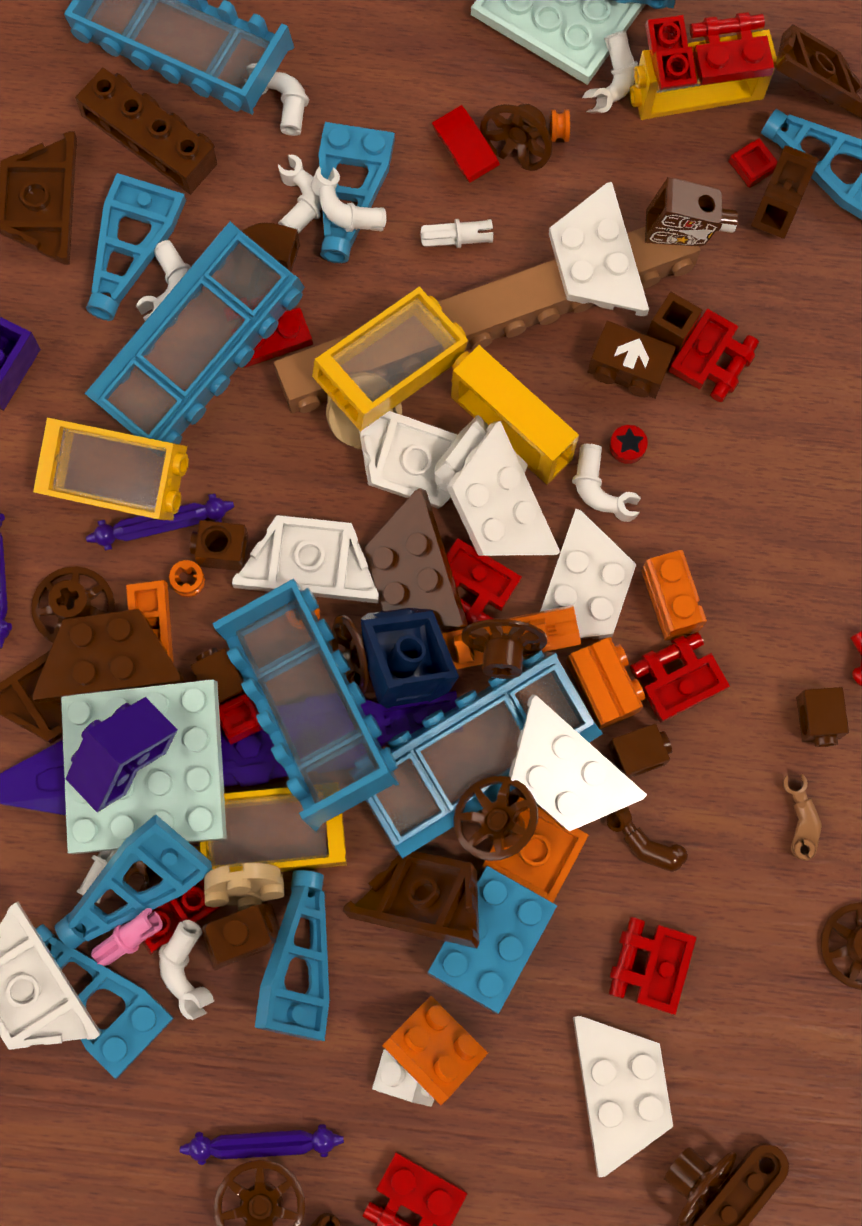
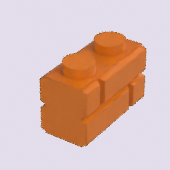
(673, 595)
(605, 682)

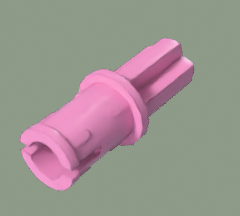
(127, 937)

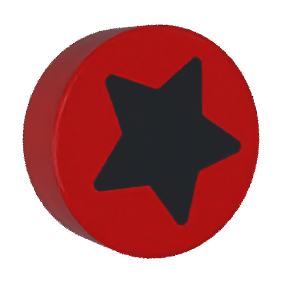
(628, 444)

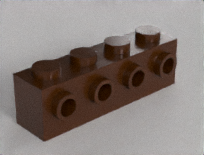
(147, 130)

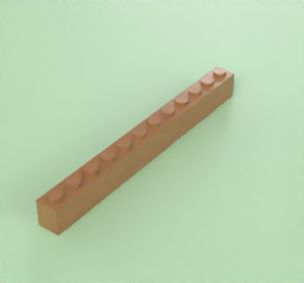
(497, 311)

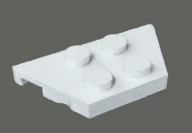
(597, 255)
(403, 456)
(499, 501)
(315, 554)
(591, 577)
(566, 771)
(34, 992)
(622, 1092)

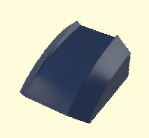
(407, 656)

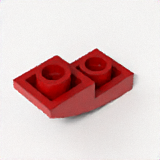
(670, 52)
(465, 143)
(186, 907)

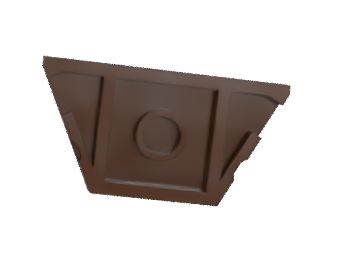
(819, 69)
(40, 197)
(413, 565)
(103, 656)
(18, 706)
(424, 898)

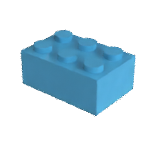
(508, 932)

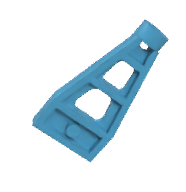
(357, 148)
(845, 195)
(140, 202)
(161, 851)
(287, 1010)
(133, 1029)

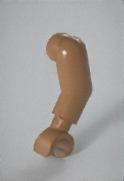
(809, 824)

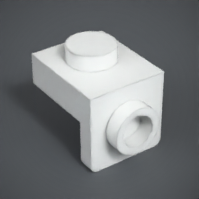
(397, 1082)

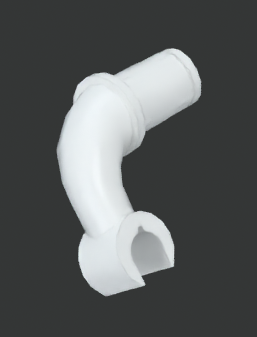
(622, 71)
(294, 101)
(308, 203)
(341, 214)
(174, 269)
(589, 483)
(172, 963)

